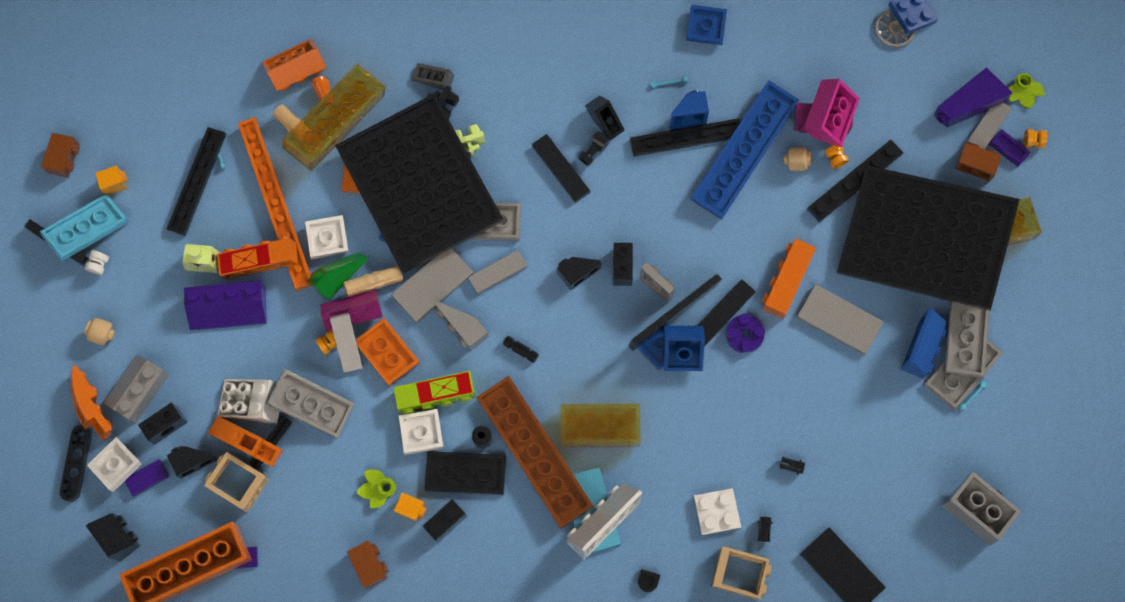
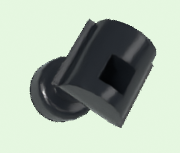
(599, 143)

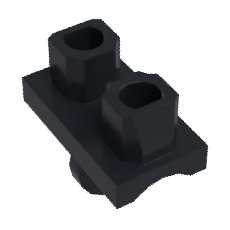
(447, 97)

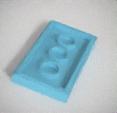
(84, 227)
(594, 487)

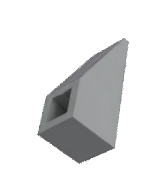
(465, 325)

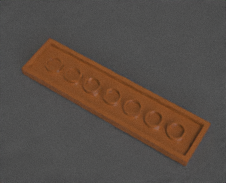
(535, 452)

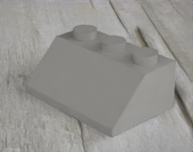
(136, 388)
(981, 509)

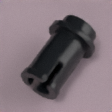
(794, 465)
(764, 529)

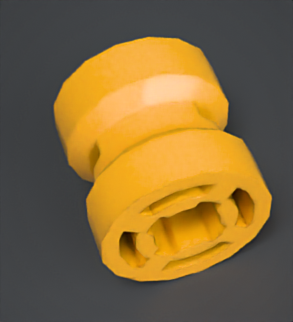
(1035, 138)
(836, 156)
(323, 343)

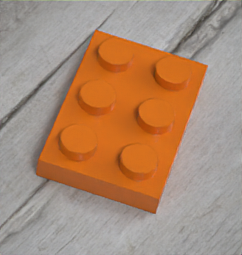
(387, 352)

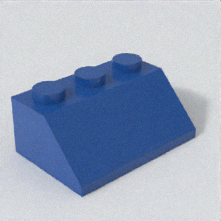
(924, 344)

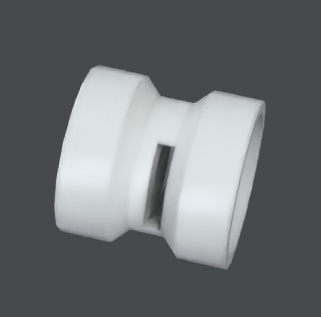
(96, 262)

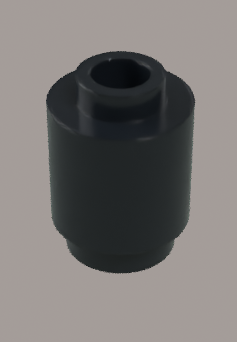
(486, 441)

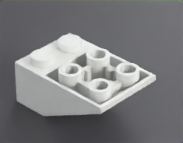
(247, 400)

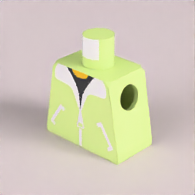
(199, 258)

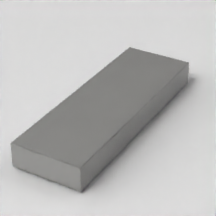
(989, 125)
(497, 272)
(346, 342)

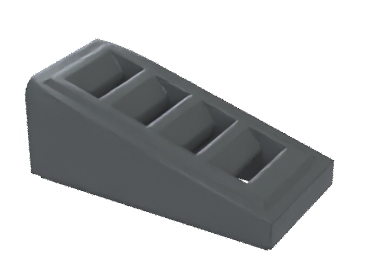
(444, 79)

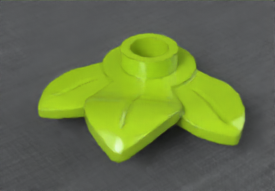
(1026, 93)
(374, 488)

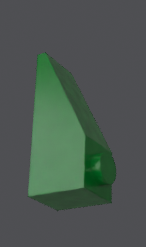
(330, 277)

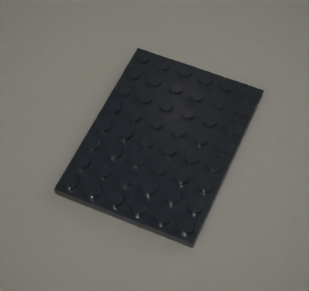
(419, 183)
(928, 237)

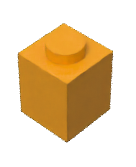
(111, 180)
(410, 507)

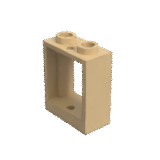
(252, 492)
(765, 571)

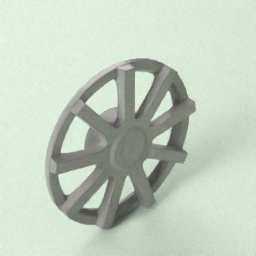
(894, 29)

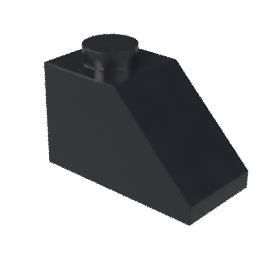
(605, 117)
(576, 270)
(188, 460)

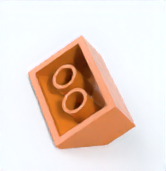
(294, 65)

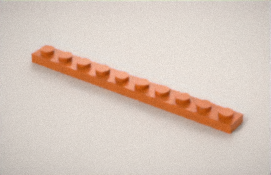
(273, 197)

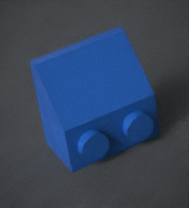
(691, 111)
(683, 348)

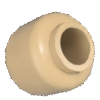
(798, 159)
(99, 331)

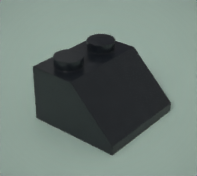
(114, 536)

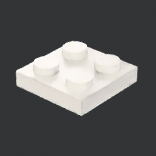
(327, 237)
(421, 431)
(114, 464)
(717, 511)

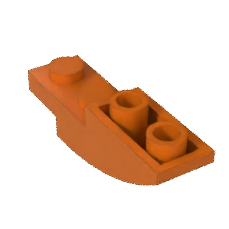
(85, 406)
(245, 441)

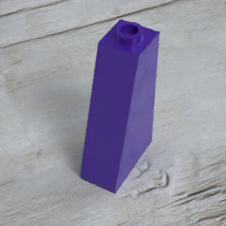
(973, 99)

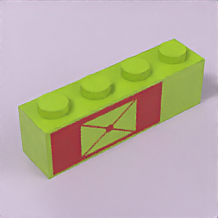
(434, 392)

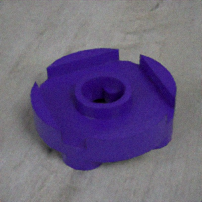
(734, 333)

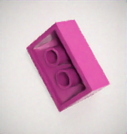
(831, 112)

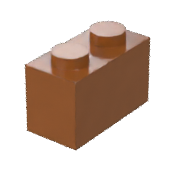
(60, 155)
(978, 161)
(367, 564)

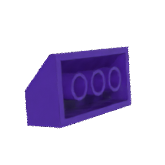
(225, 305)

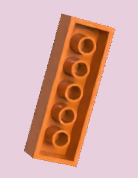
(187, 566)

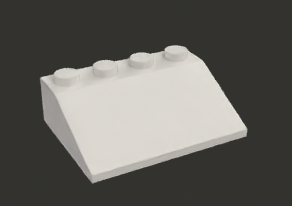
(604, 520)

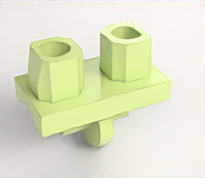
(472, 141)

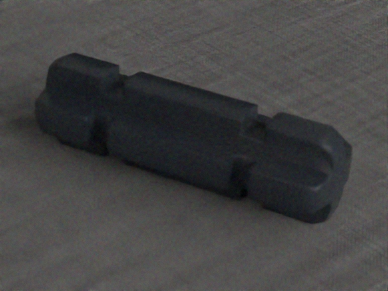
(520, 349)

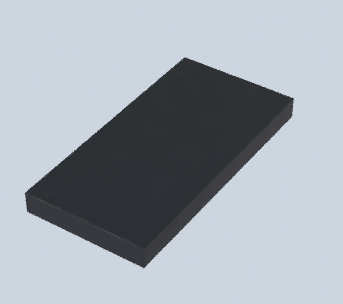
(465, 473)
(842, 569)

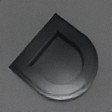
(648, 580)

